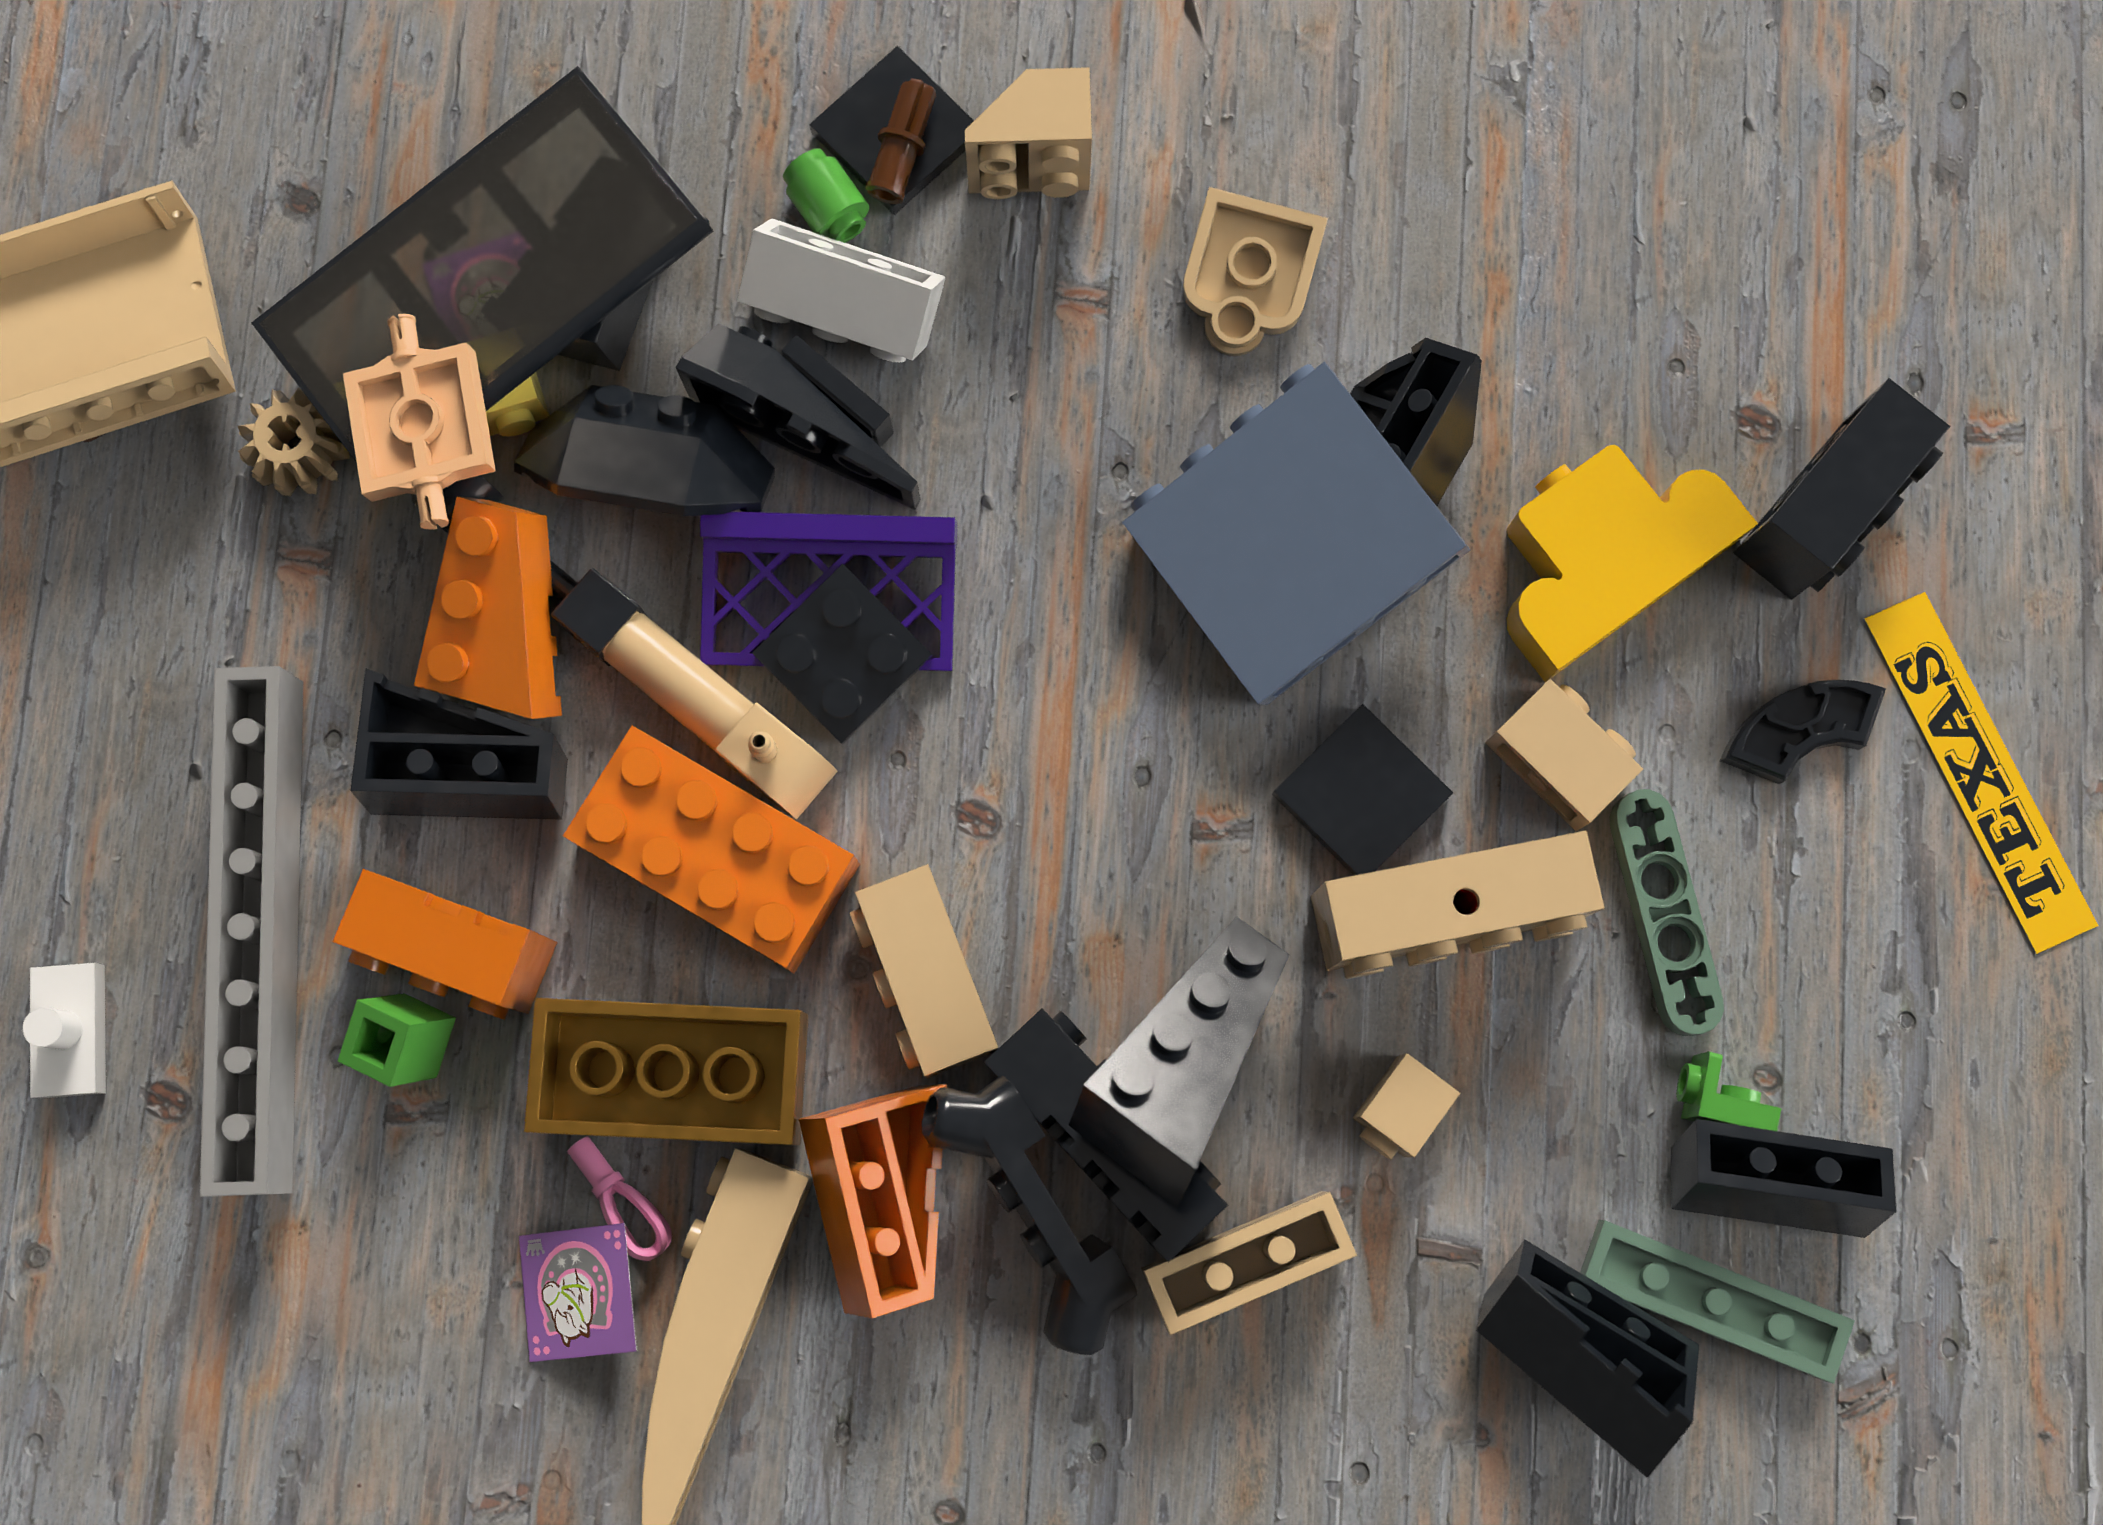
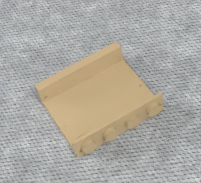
(105, 322)

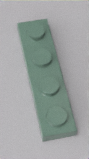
(1718, 1301)

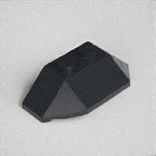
(1425, 410)
(646, 454)

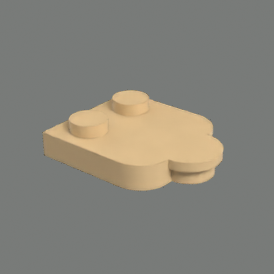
(1250, 269)

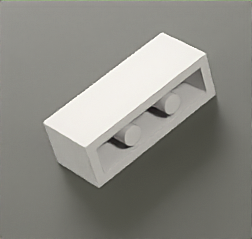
(840, 290)

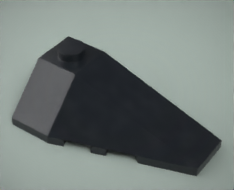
(782, 407)

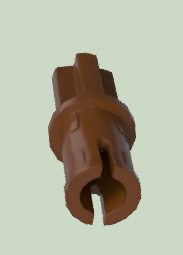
(901, 142)

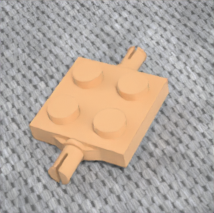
(418, 422)

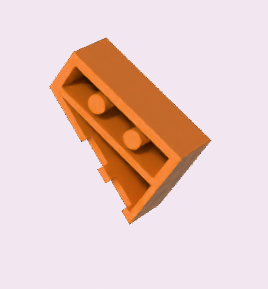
(491, 612)
(443, 945)
(877, 1199)

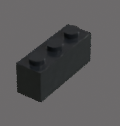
(1782, 1178)

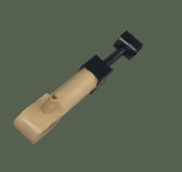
(678, 681)

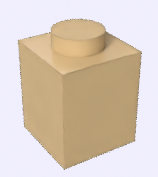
(1404, 1108)

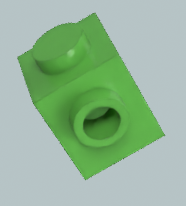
(396, 1039)

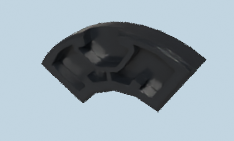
(1803, 721)

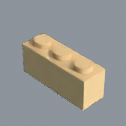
(923, 973)
(1248, 1261)

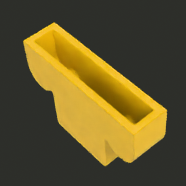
(1611, 551)

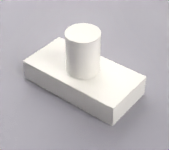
(66, 1030)

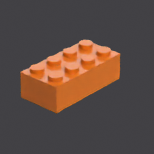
(712, 849)

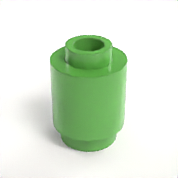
(825, 196)

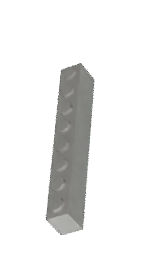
(252, 933)

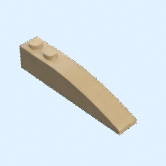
(714, 1318)

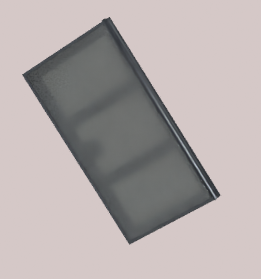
(498, 251)

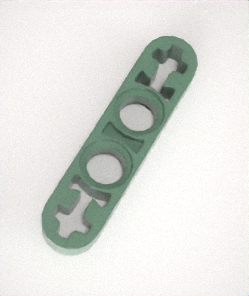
(1676, 910)

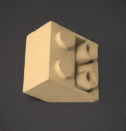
(1033, 137)

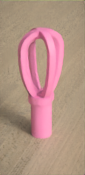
(607, 1183)

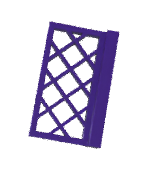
(827, 536)

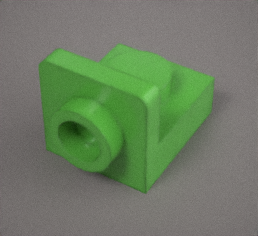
(1733, 1105)

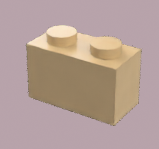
(1565, 754)

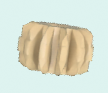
(269, 446)

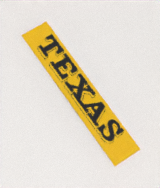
(1981, 773)

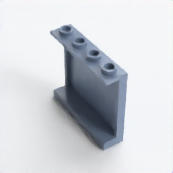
(1293, 533)

